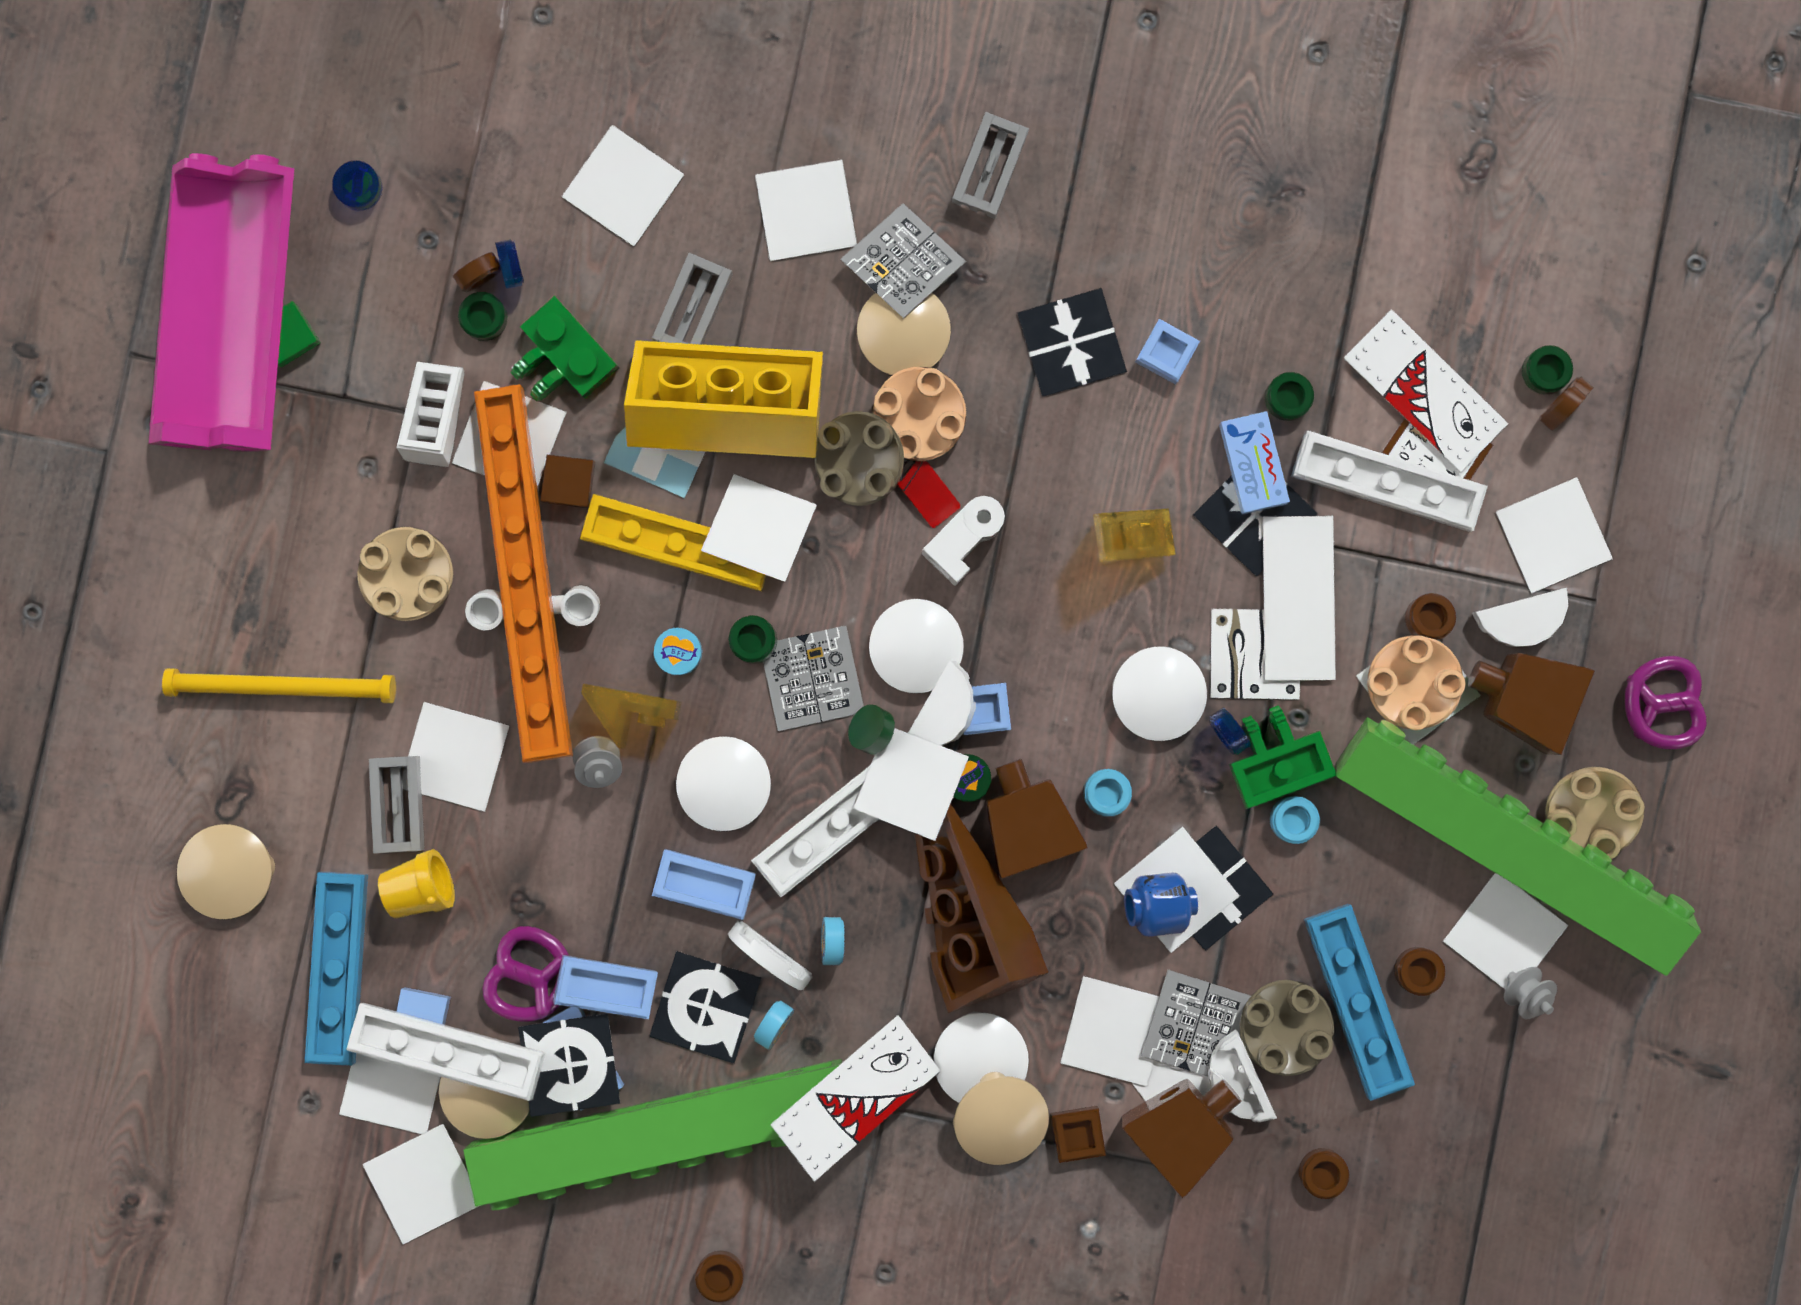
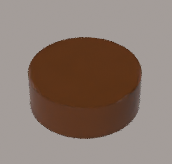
(477, 272)
(1430, 616)
(1419, 971)
(1324, 1173)
(719, 1276)

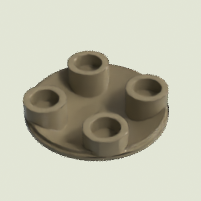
(858, 458)
(1287, 1028)

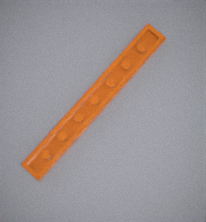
(523, 574)

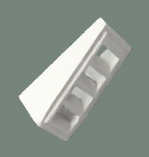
(411, 430)

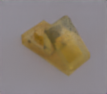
(1133, 535)
(616, 708)

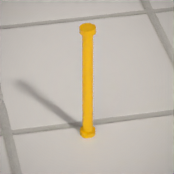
(176, 682)

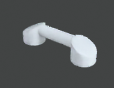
(486, 612)

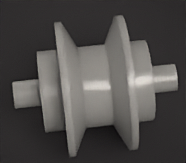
(597, 762)
(1529, 992)

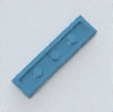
(335, 966)
(1359, 1002)

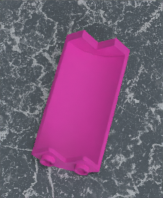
(221, 304)

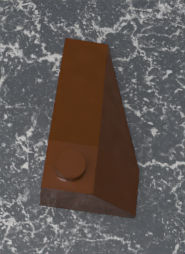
(978, 927)

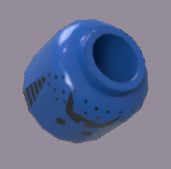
(1160, 904)

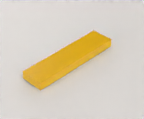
(660, 540)

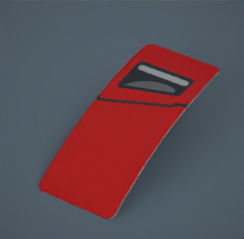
(927, 492)

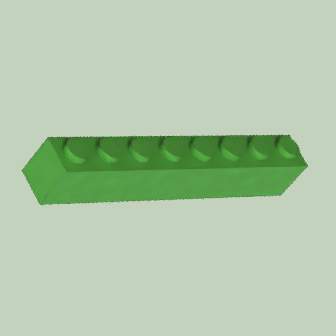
(1518, 846)
(636, 1138)

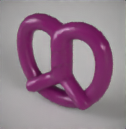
(1665, 703)
(524, 974)

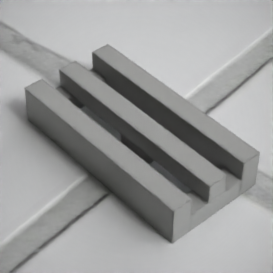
(976, 202)
(709, 268)
(378, 804)

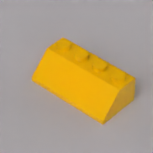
(724, 399)

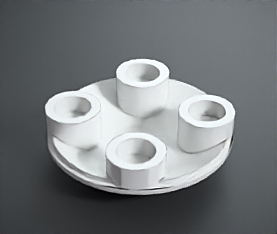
(914, 644)
(1159, 693)
(723, 783)
(976, 1047)

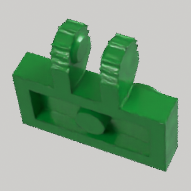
(567, 347)
(1283, 767)

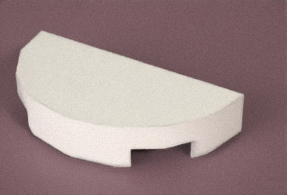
(1525, 620)
(947, 709)
(769, 956)
(1233, 1065)

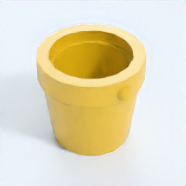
(417, 886)

